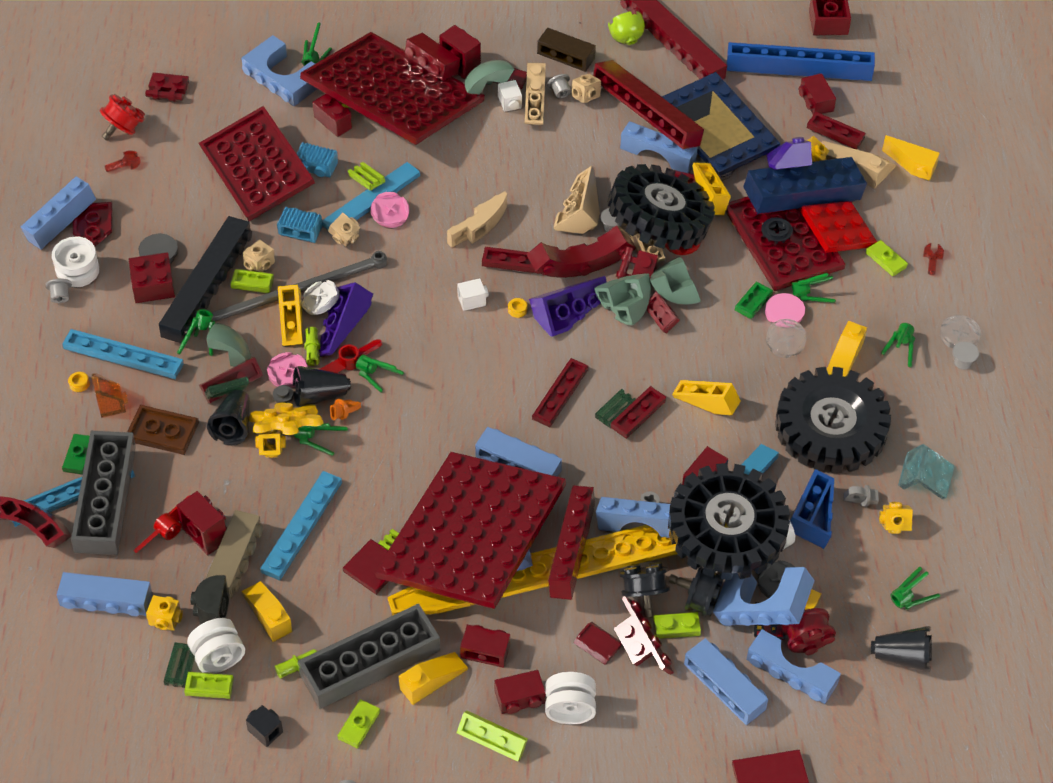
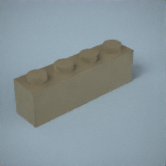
(236, 548)

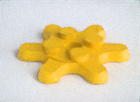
(285, 418)

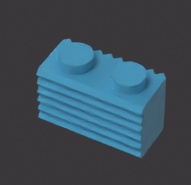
(318, 159)
(300, 224)

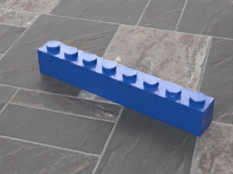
(800, 61)

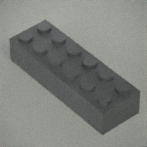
(103, 493)
(369, 656)

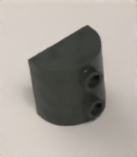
(211, 599)

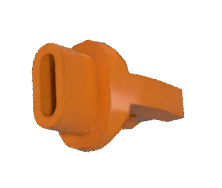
(342, 408)

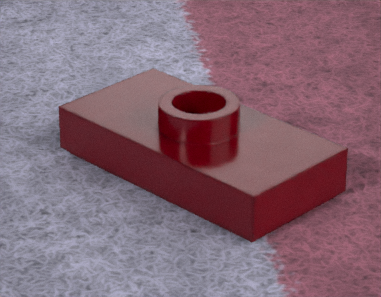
(662, 312)

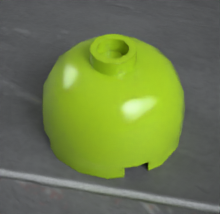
(627, 28)

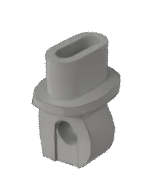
(861, 495)

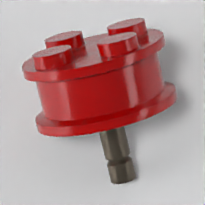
(121, 115)

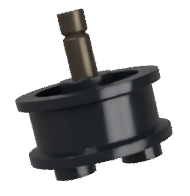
(644, 583)
(701, 591)

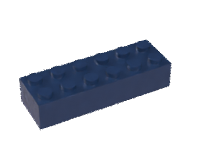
(804, 185)

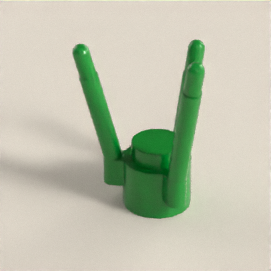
(313, 55)
(802, 288)
(202, 321)
(903, 335)
(368, 365)
(307, 432)
(903, 594)

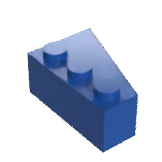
(814, 510)

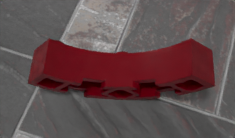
(581, 258)
(36, 518)

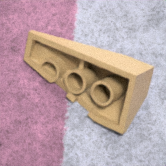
(872, 167)
(581, 207)

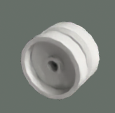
(76, 261)
(216, 645)
(570, 698)

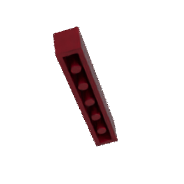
(571, 542)

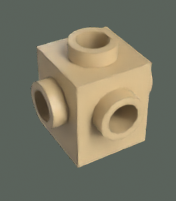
(586, 88)
(344, 230)
(258, 257)

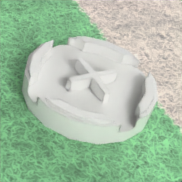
(320, 297)

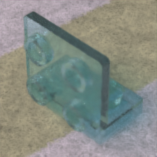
(928, 469)

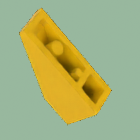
(913, 158)
(712, 184)
(290, 315)
(847, 347)
(710, 396)
(268, 611)
(430, 676)

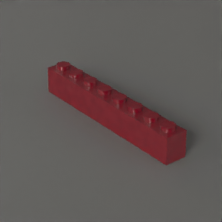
(677, 38)
(648, 105)

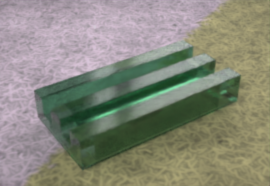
(226, 387)
(609, 406)
(177, 681)

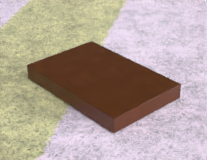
(163, 429)

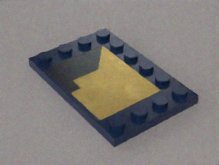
(730, 128)

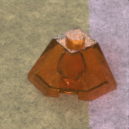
(109, 396)

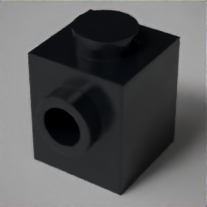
(264, 725)

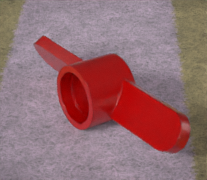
(351, 350)
(166, 525)

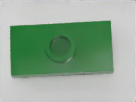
(753, 300)
(76, 454)

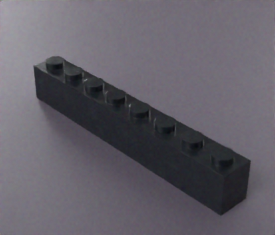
(205, 278)

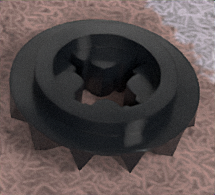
(783, 226)

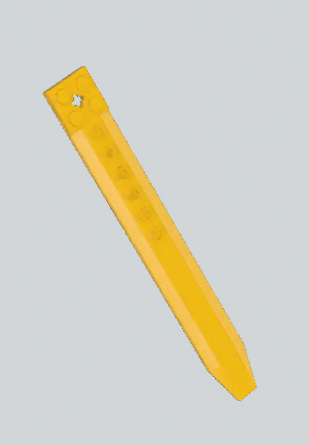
(599, 556)

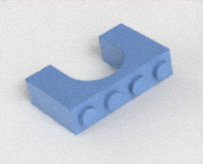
(259, 65)
(783, 607)

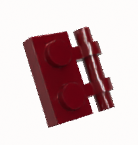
(167, 86)
(644, 263)

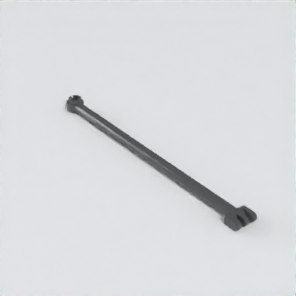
(377, 260)

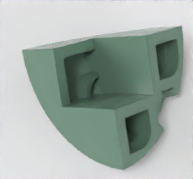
(486, 74)
(674, 283)
(626, 297)
(227, 339)

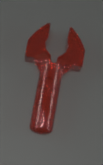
(130, 159)
(933, 257)

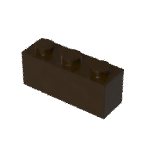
(566, 49)

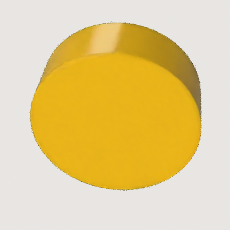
(517, 307)
(79, 381)

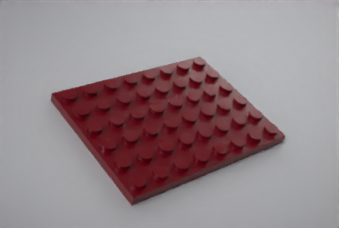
(391, 88)
(471, 529)

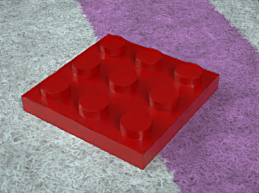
(838, 226)

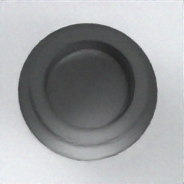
(283, 394)

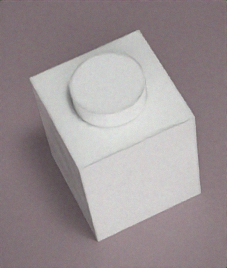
(509, 96)
(472, 294)

